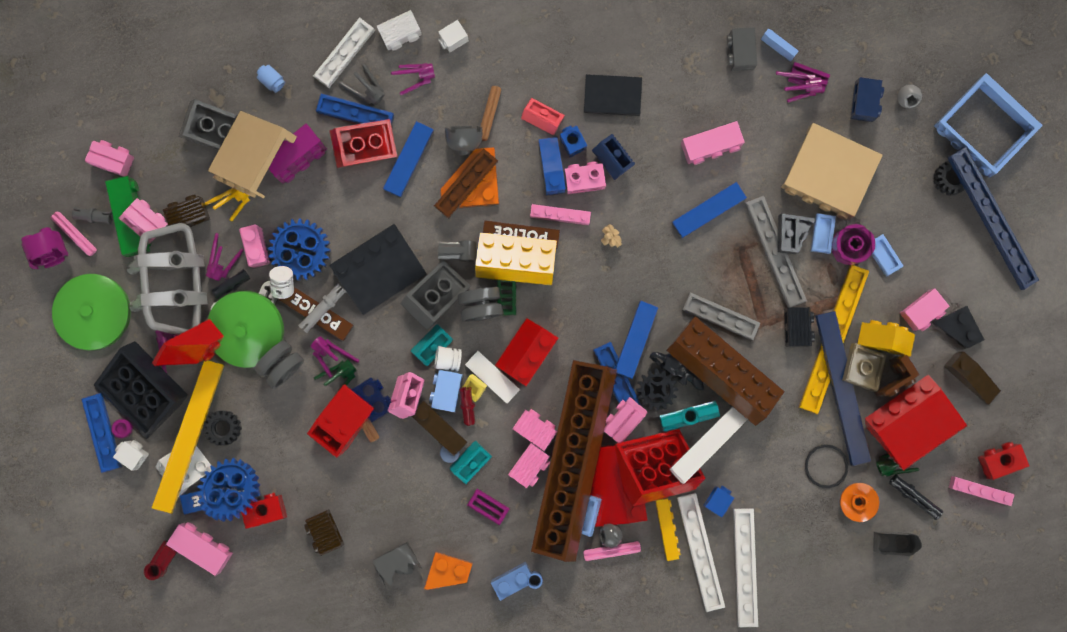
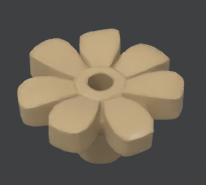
(611, 236)

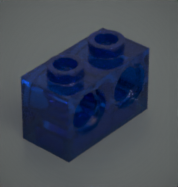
(373, 399)

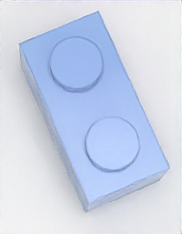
(446, 390)

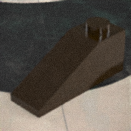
(972, 376)
(439, 428)

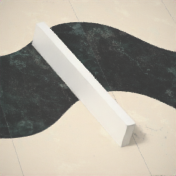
(707, 445)
(700, 552)
(745, 567)

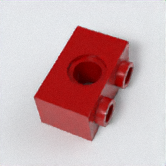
(1014, 461)
(275, 511)

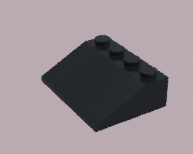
(378, 269)
(140, 389)

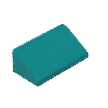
(426, 348)
(470, 462)

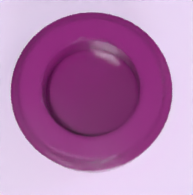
(122, 428)

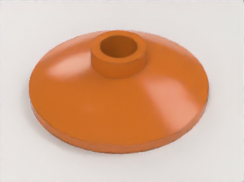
(869, 502)

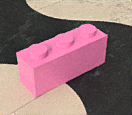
(712, 143)
(199, 548)

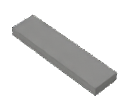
(721, 316)

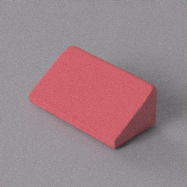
(542, 116)

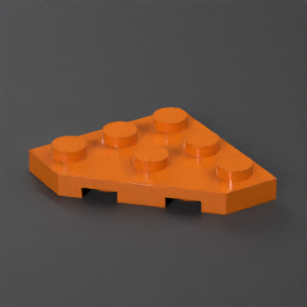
(486, 192)

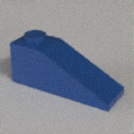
(552, 166)

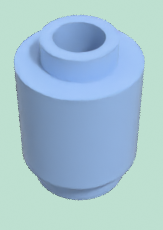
(270, 78)

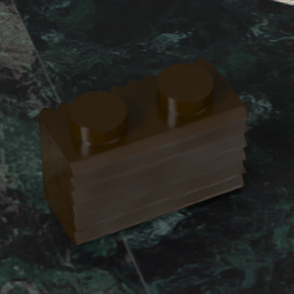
(188, 212)
(324, 533)

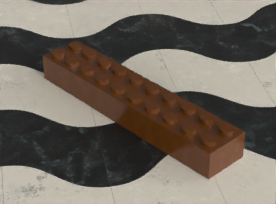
(574, 461)

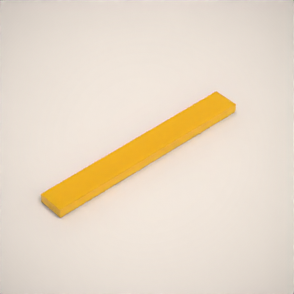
(844, 309)
(187, 437)

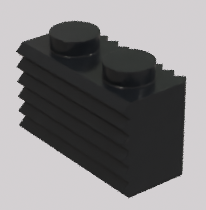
(798, 327)

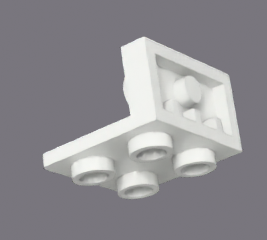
(196, 469)

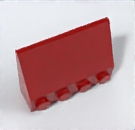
(915, 422)
(646, 466)
(608, 486)

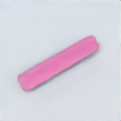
(73, 233)
(606, 552)

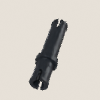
(909, 491)

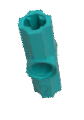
(701, 413)

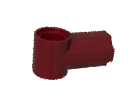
(162, 560)

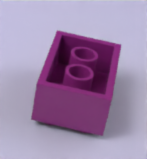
(296, 155)

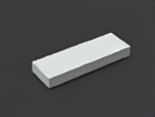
(492, 377)

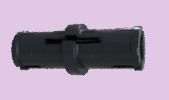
(231, 284)

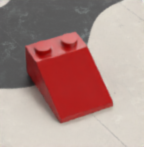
(363, 143)
(190, 346)

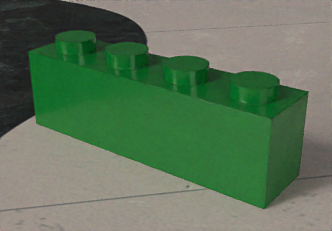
(122, 194)

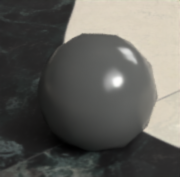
(610, 535)

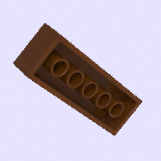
(725, 371)

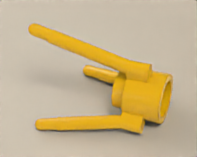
(233, 193)

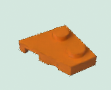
(447, 571)

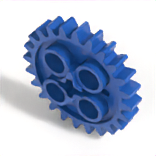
(304, 234)
(224, 506)

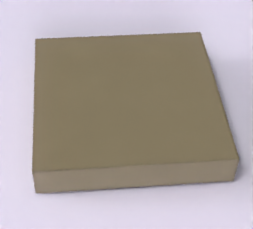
(864, 367)

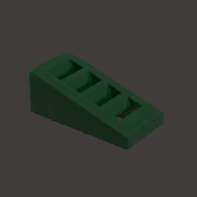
(507, 295)

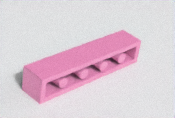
(560, 214)
(981, 491)

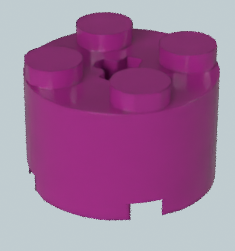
(857, 235)
(44, 248)

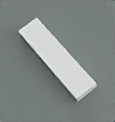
(344, 53)

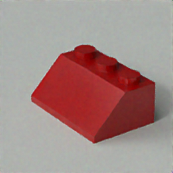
(526, 352)

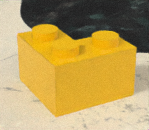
(887, 337)

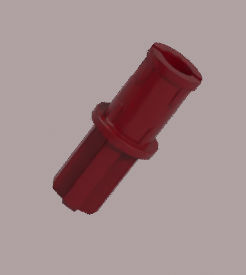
(467, 406)

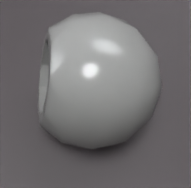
(909, 96)

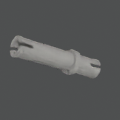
(322, 308)

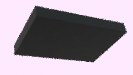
(612, 95)

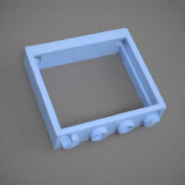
(1008, 105)

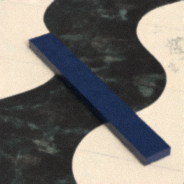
(993, 218)
(843, 391)

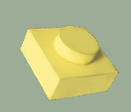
(477, 387)

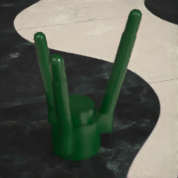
(345, 370)
(887, 466)

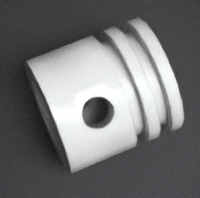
(281, 280)
(447, 359)

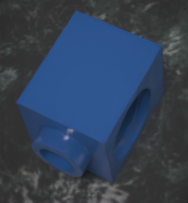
(573, 149)
(719, 500)

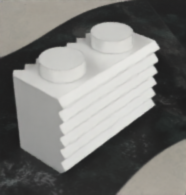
(399, 30)

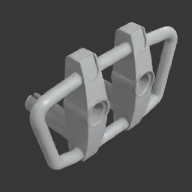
(162, 261)

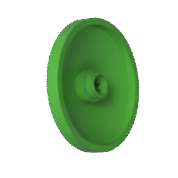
(91, 312)
(248, 325)

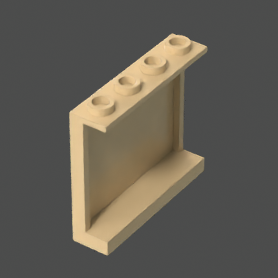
(248, 153)
(832, 172)

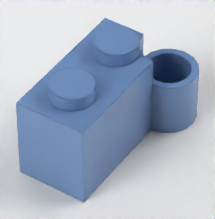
(514, 580)

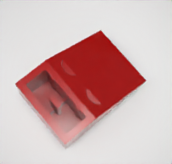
(340, 421)

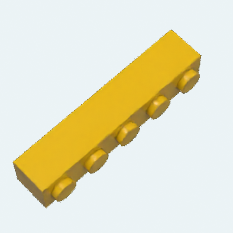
(667, 529)

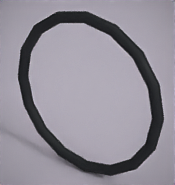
(846, 468)

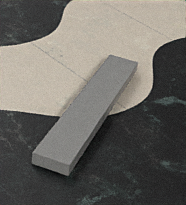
(778, 261)

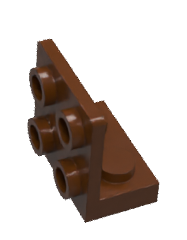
(905, 369)

